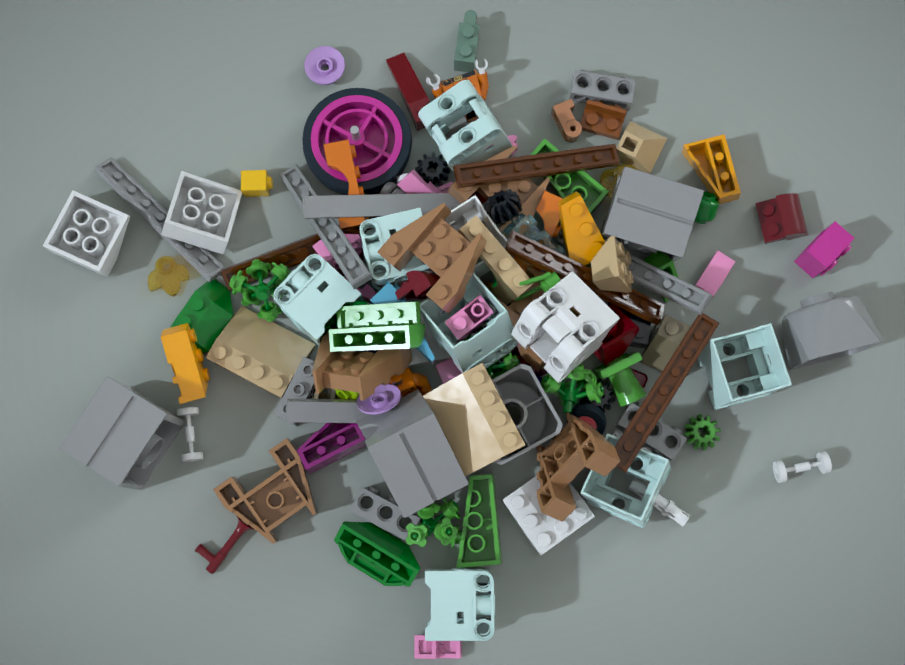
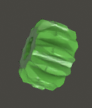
(706, 440)

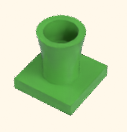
(622, 378)

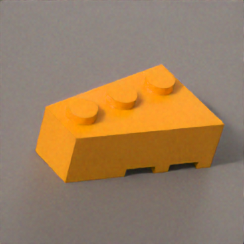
(714, 167)
(580, 232)
(186, 362)

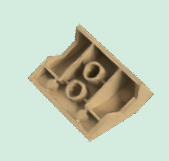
(260, 351)
(474, 419)

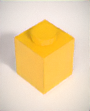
(255, 183)

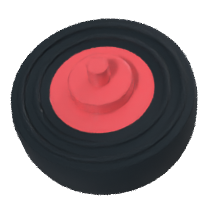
(592, 415)

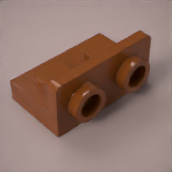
(603, 119)

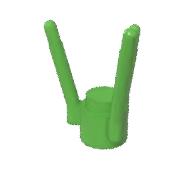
(548, 281)

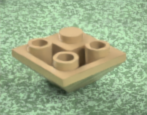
(640, 147)
(611, 267)

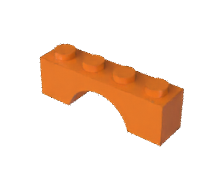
(340, 158)
(550, 214)

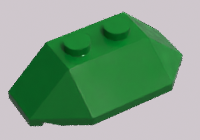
(207, 313)
(377, 553)

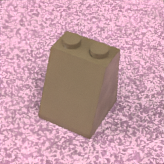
(663, 342)

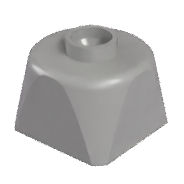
(827, 330)
(538, 417)

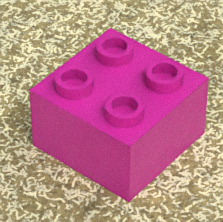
(825, 250)

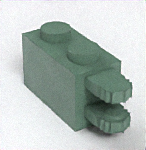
(467, 43)

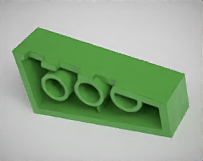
(579, 181)
(481, 532)

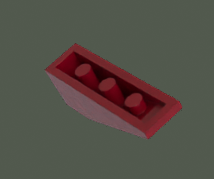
(409, 87)

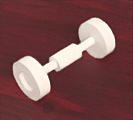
(190, 436)
(823, 463)

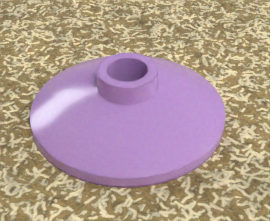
(322, 57)
(381, 401)

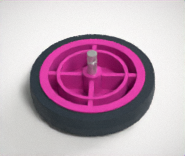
(372, 125)

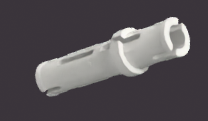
(662, 504)

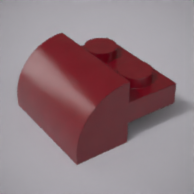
(781, 218)
(417, 285)

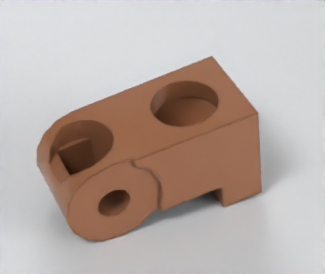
(567, 125)

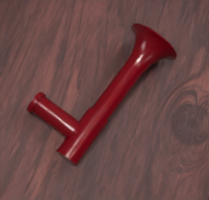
(216, 560)

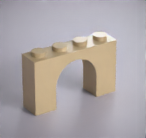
(503, 266)

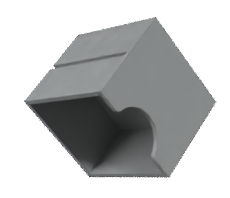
(651, 213)
(122, 435)
(412, 454)

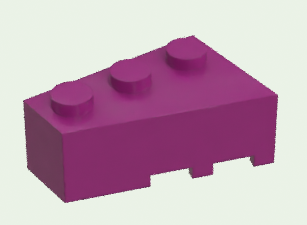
(330, 445)

